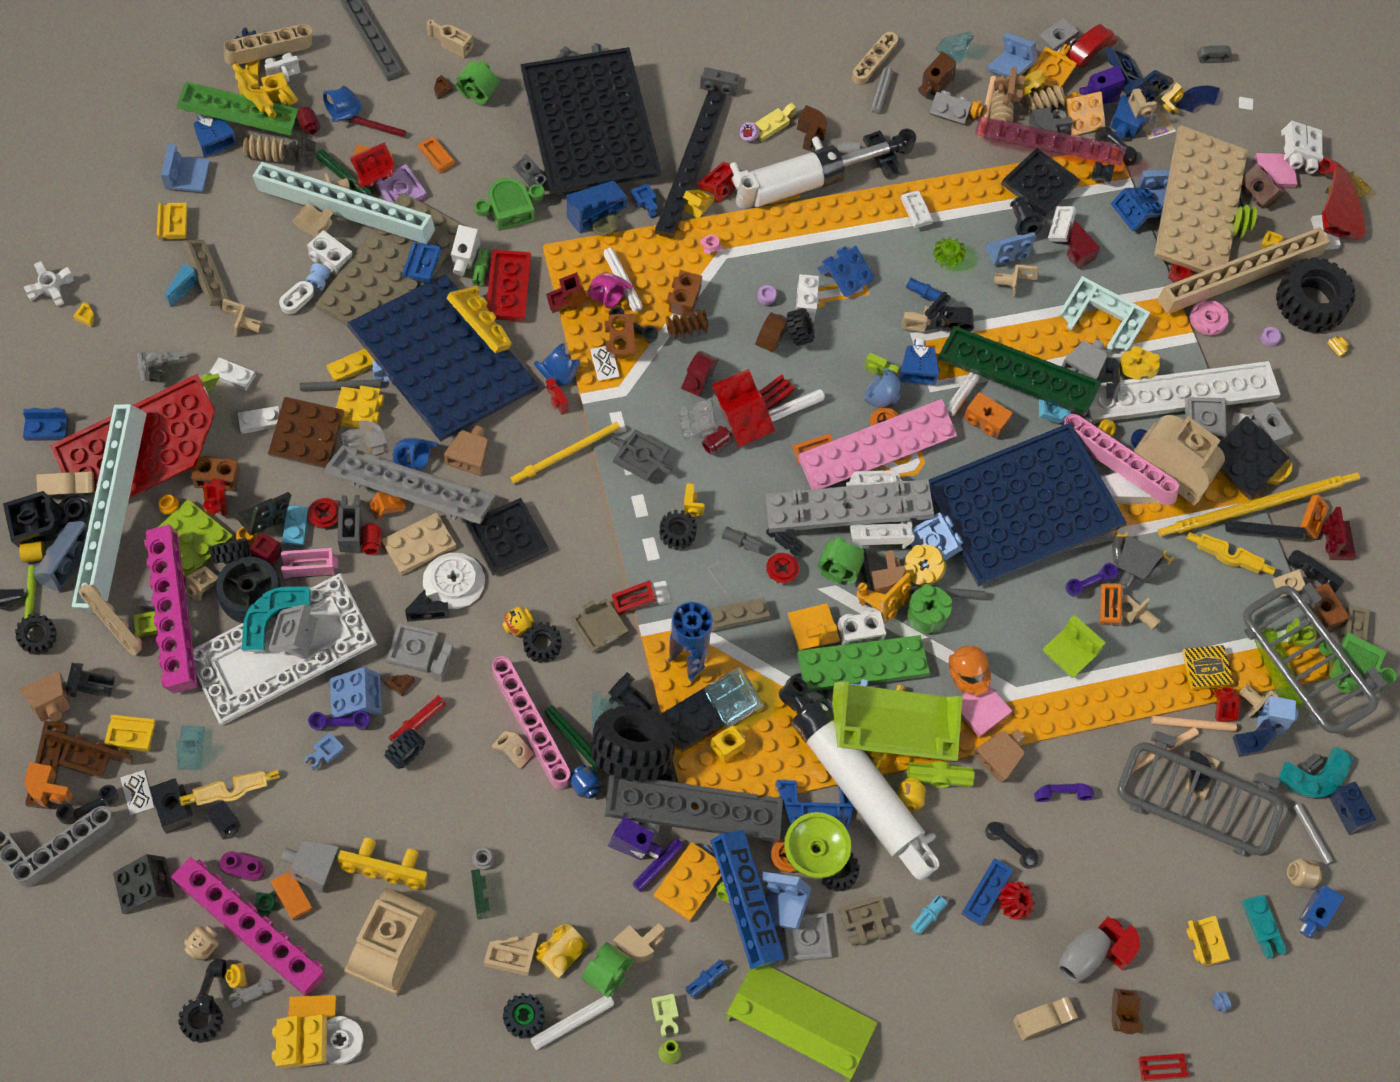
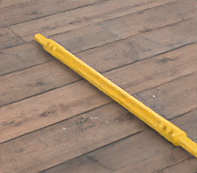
(1258, 504)

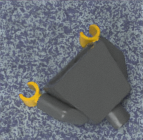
(1137, 559)

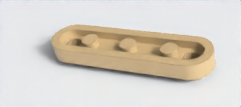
(116, 625)

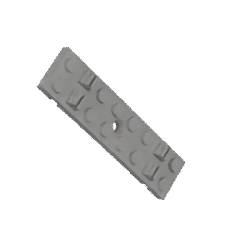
(410, 484)
(870, 505)

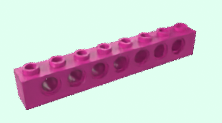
(185, 676)
(194, 870)

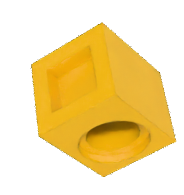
(272, 84)
(725, 751)

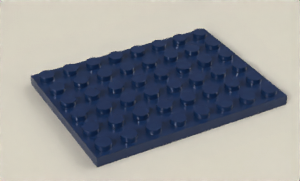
(440, 359)
(1026, 504)

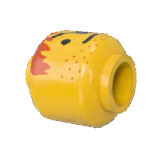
(518, 621)

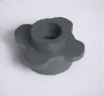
(154, 374)

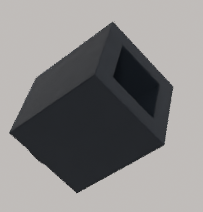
(223, 820)

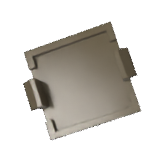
(599, 625)

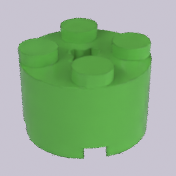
(477, 82)
(841, 561)
(929, 609)
(607, 969)

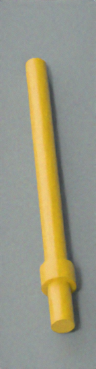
(530, 471)

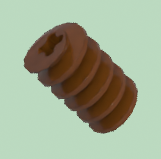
(687, 323)

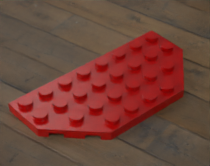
(170, 440)

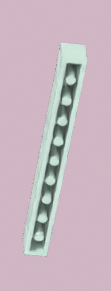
(344, 202)
(110, 502)

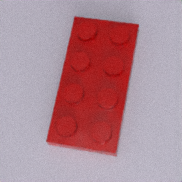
(509, 284)

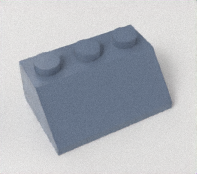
(62, 556)

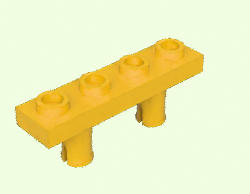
(390, 872)

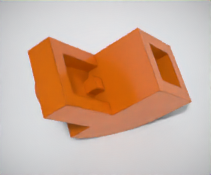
(41, 787)

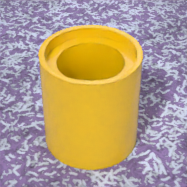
(32, 552)

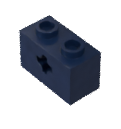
(1352, 808)

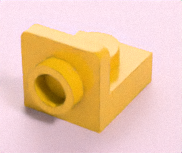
(1172, 96)
(690, 502)

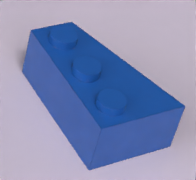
(594, 203)

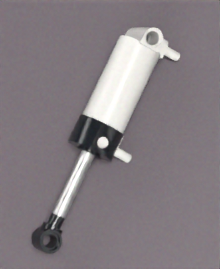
(808, 171)

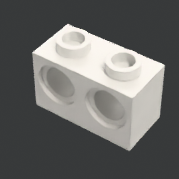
(332, 251)
(807, 294)
(862, 631)

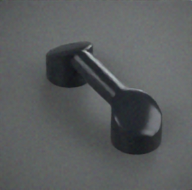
(1105, 134)
(649, 333)
(1113, 367)
(68, 815)
(996, 831)
(215, 969)

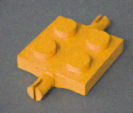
(1056, 67)

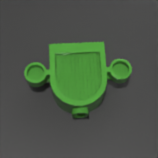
(510, 203)
(1363, 656)

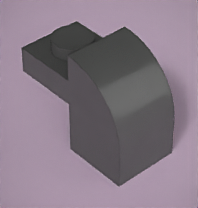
(1043, 119)

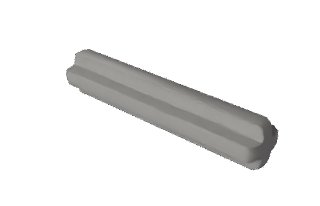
(882, 90)

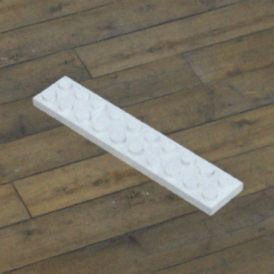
(1168, 392)

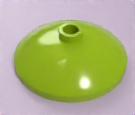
(822, 832)

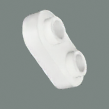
(295, 297)

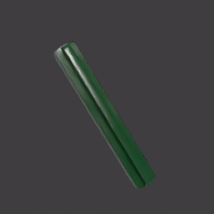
(341, 172)
(570, 733)

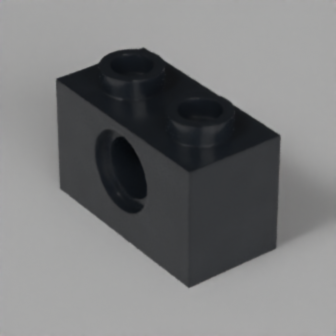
(163, 795)

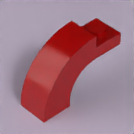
(1090, 44)

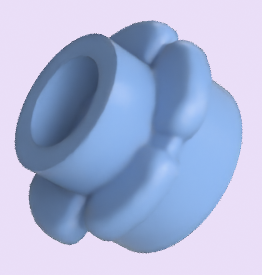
(1221, 1001)

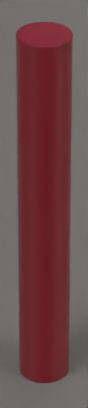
(378, 126)

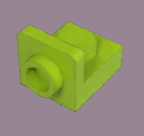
(1302, 637)

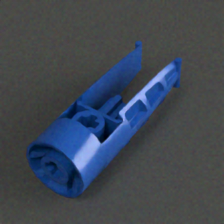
(691, 635)

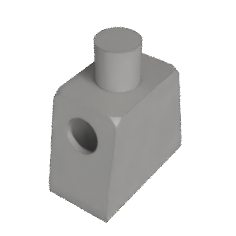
(1086, 359)
(311, 863)

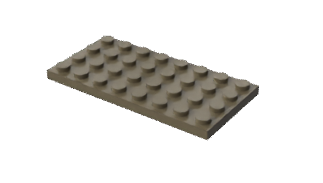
(376, 268)

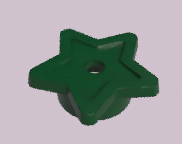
(272, 904)

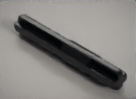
(1265, 529)

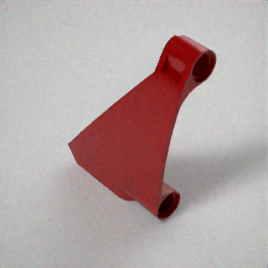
(1343, 209)

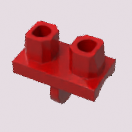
(215, 497)

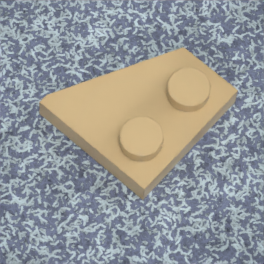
(512, 954)

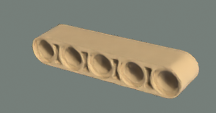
(268, 44)

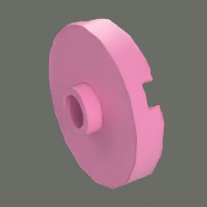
(1212, 310)

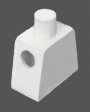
(465, 249)

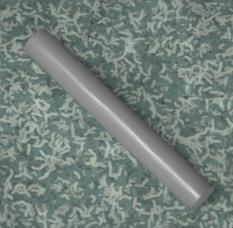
(1313, 834)

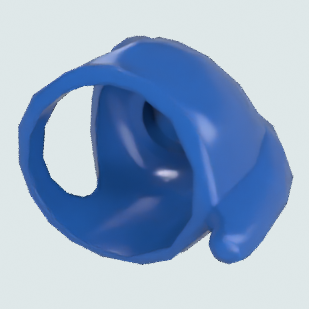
(344, 105)
(558, 366)
(416, 448)

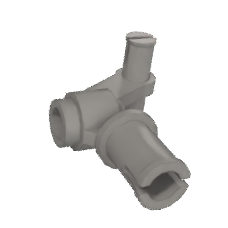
(156, 360)

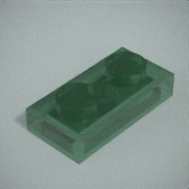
(479, 885)

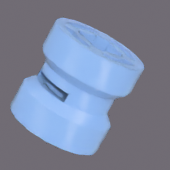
(318, 275)

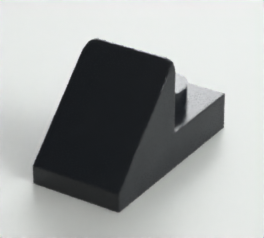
(421, 611)

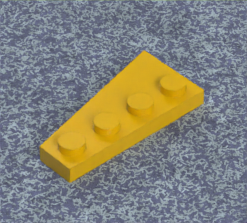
(475, 312)

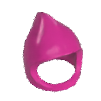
(608, 289)

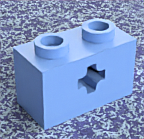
(1280, 712)

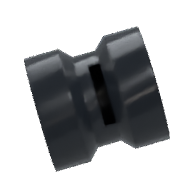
(1102, 172)

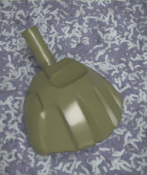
(606, 224)

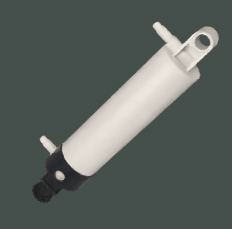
(861, 782)

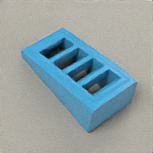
(181, 284)

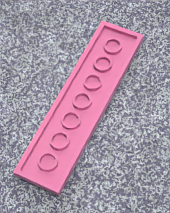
(877, 445)

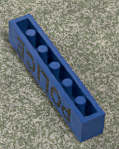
(747, 899)

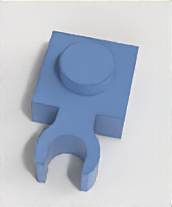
(326, 749)

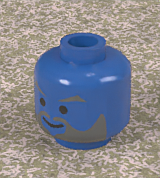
(585, 781)

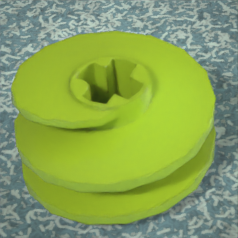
(1244, 219)

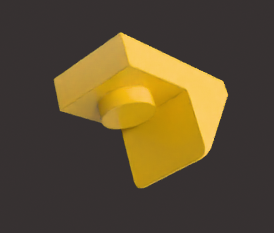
(697, 202)

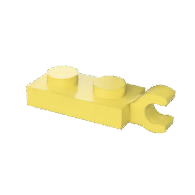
(775, 121)

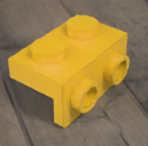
(1208, 941)
(561, 949)

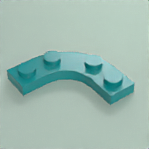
(262, 611)
(1321, 784)

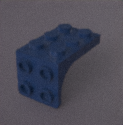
(1150, 85)

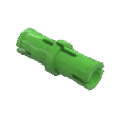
(480, 267)

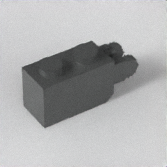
(349, 525)

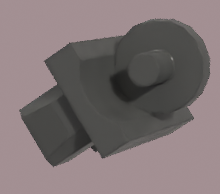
(530, 171)

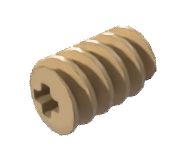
(1047, 99)
(999, 110)
(264, 149)

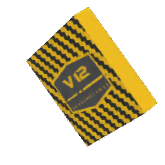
(1207, 667)

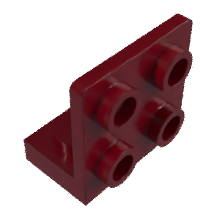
(1338, 537)

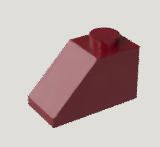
(1081, 246)

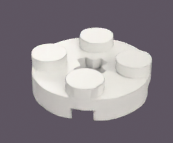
(352, 1046)

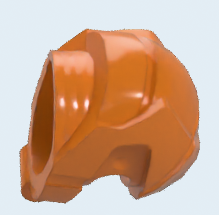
(970, 662)

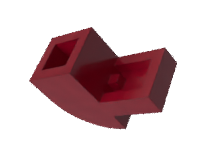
(570, 294)
(698, 372)

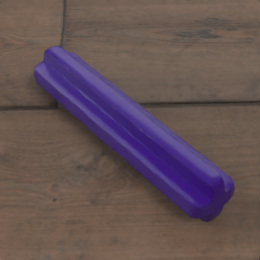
(658, 865)

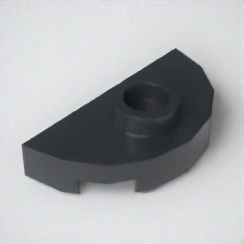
(1203, 780)

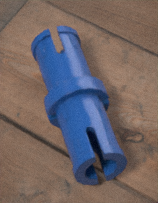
(922, 289)
(706, 979)

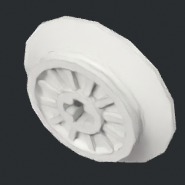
(468, 583)

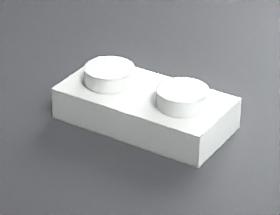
(233, 374)
(258, 419)

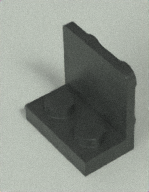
(264, 514)
(142, 882)

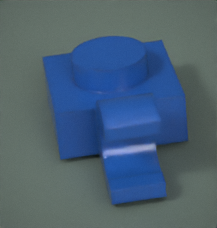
(645, 197)

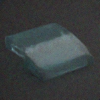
(733, 697)

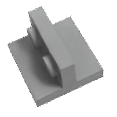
(293, 631)

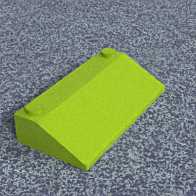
(897, 721)
(802, 1019)

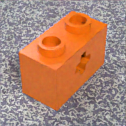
(987, 415)

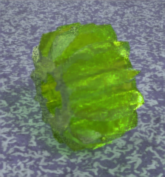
(949, 252)

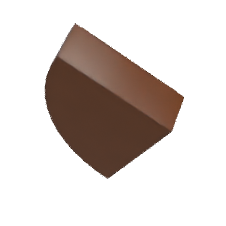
(442, 87)
(400, 683)

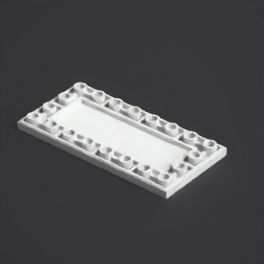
(245, 680)

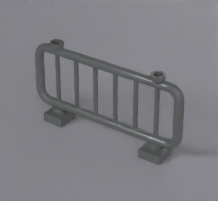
(1312, 598)
(1264, 782)

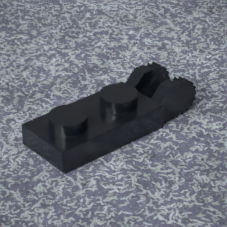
(885, 159)
(1314, 570)

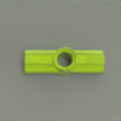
(941, 774)

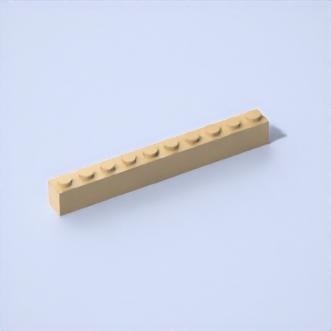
(1243, 270)

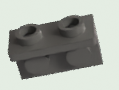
(719, 81)

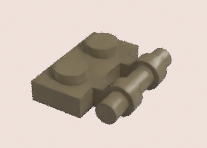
(862, 914)

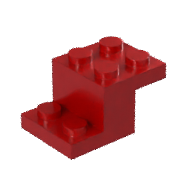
(743, 408)

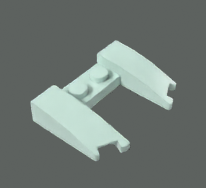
(1088, 292)

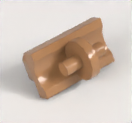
(1007, 84)

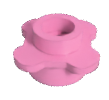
(713, 240)

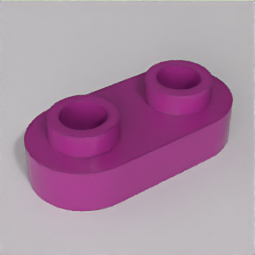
(241, 866)

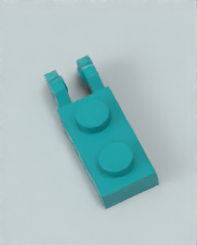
(1263, 925)

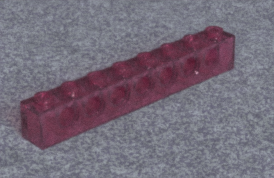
(1050, 140)

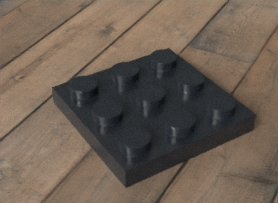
(1040, 182)
(1250, 457)
(507, 537)

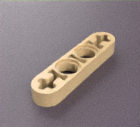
(875, 58)

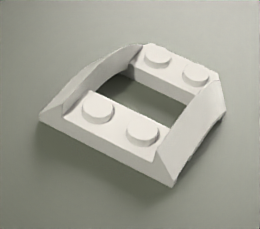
(879, 533)

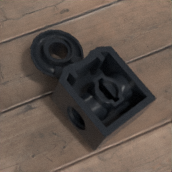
(41, 518)

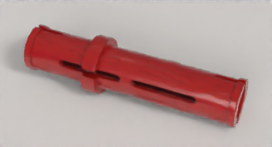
(421, 717)

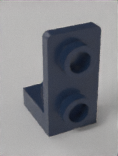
(1256, 741)

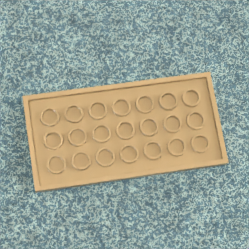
(1200, 201)

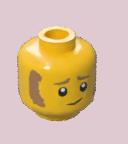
(912, 794)

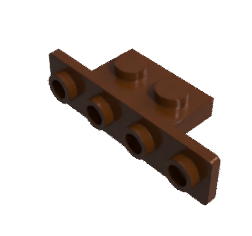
(84, 755)

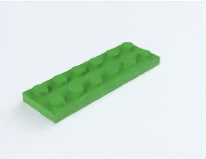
(235, 108)
(870, 661)

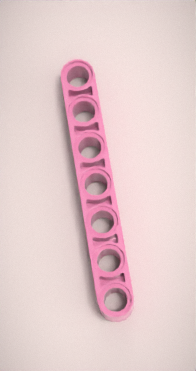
(1124, 461)
(534, 731)

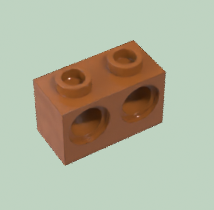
(688, 294)
(625, 335)
(217, 469)

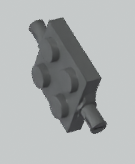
(641, 455)

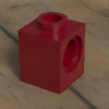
(266, 549)

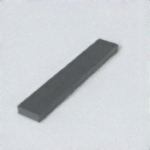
(373, 38)

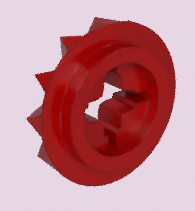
(323, 505)
(782, 560)

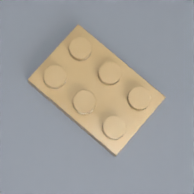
(418, 544)

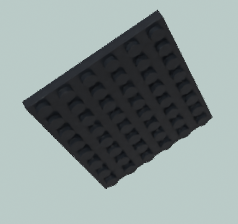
(590, 120)

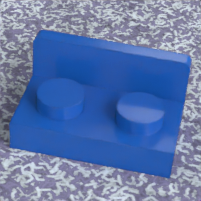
(45, 424)

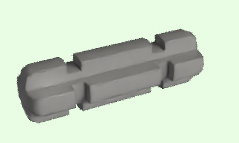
(251, 993)

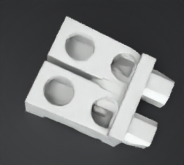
(1301, 147)

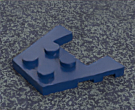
(788, 791)

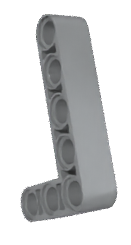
(52, 847)

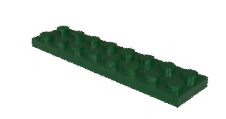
(1020, 370)

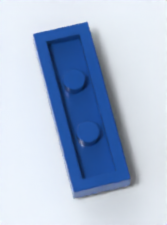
(987, 892)

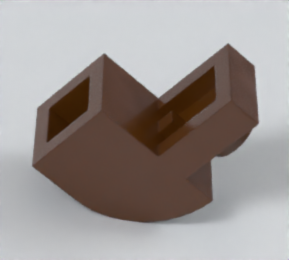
(813, 124)
(772, 332)
(1126, 1011)

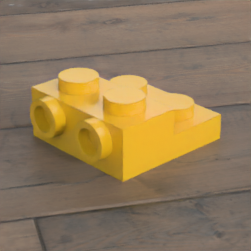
(360, 405)
(300, 1041)

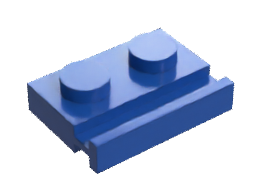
(421, 262)

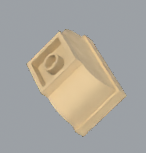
(1184, 453)
(390, 941)

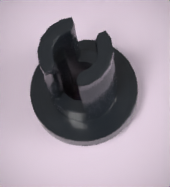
(1026, 219)
(79, 679)
(628, 694)

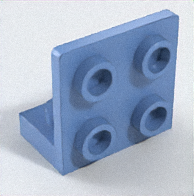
(1018, 54)
(184, 172)
(1156, 182)
(1010, 249)
(356, 692)
(786, 898)

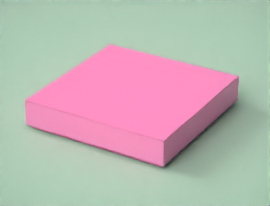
(1277, 169)
(984, 711)

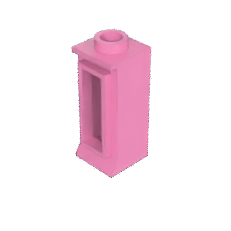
(305, 557)

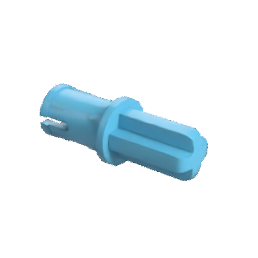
(929, 914)

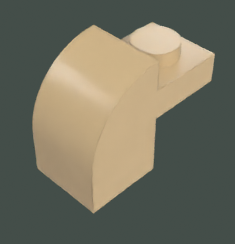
(313, 221)
(639, 947)

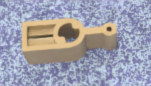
(451, 38)
(65, 483)
(1044, 1018)

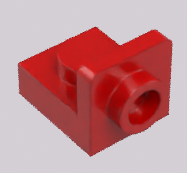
(1227, 704)

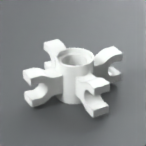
(44, 286)

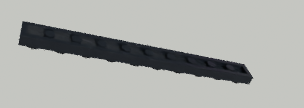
(690, 164)

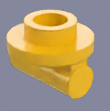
(287, 96)
(1338, 345)
(1108, 427)
(236, 976)

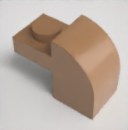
(887, 578)

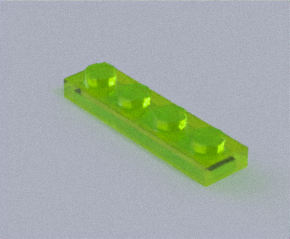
(1281, 685)

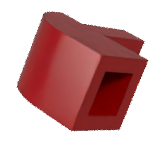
(1126, 942)

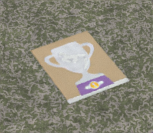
(1158, 124)

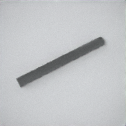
(338, 384)
(958, 592)

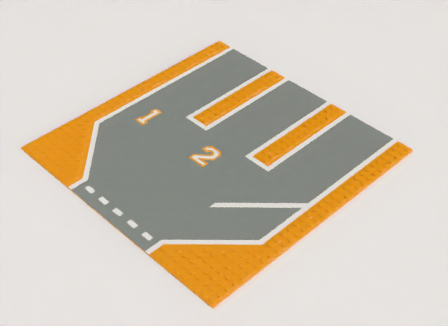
(1138, 668)

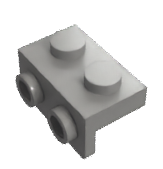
(950, 107)

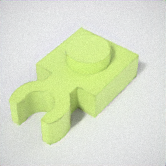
(664, 1011)

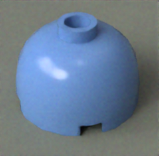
(883, 390)

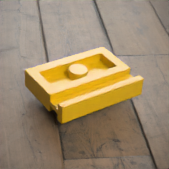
(172, 221)
(130, 733)

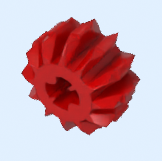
(1016, 900)

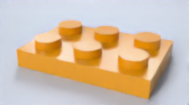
(689, 882)

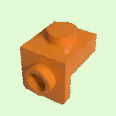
(386, 503)

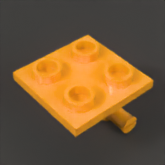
(1085, 112)
(887, 603)
(813, 627)

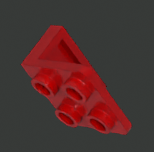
(373, 165)

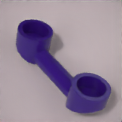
(1105, 574)
(319, 722)
(1083, 791)

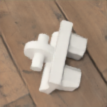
(288, 65)

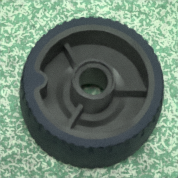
(237, 577)

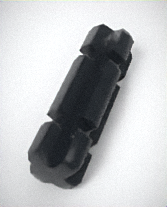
(937, 305)
(786, 542)

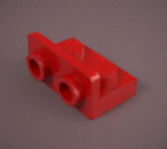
(719, 182)

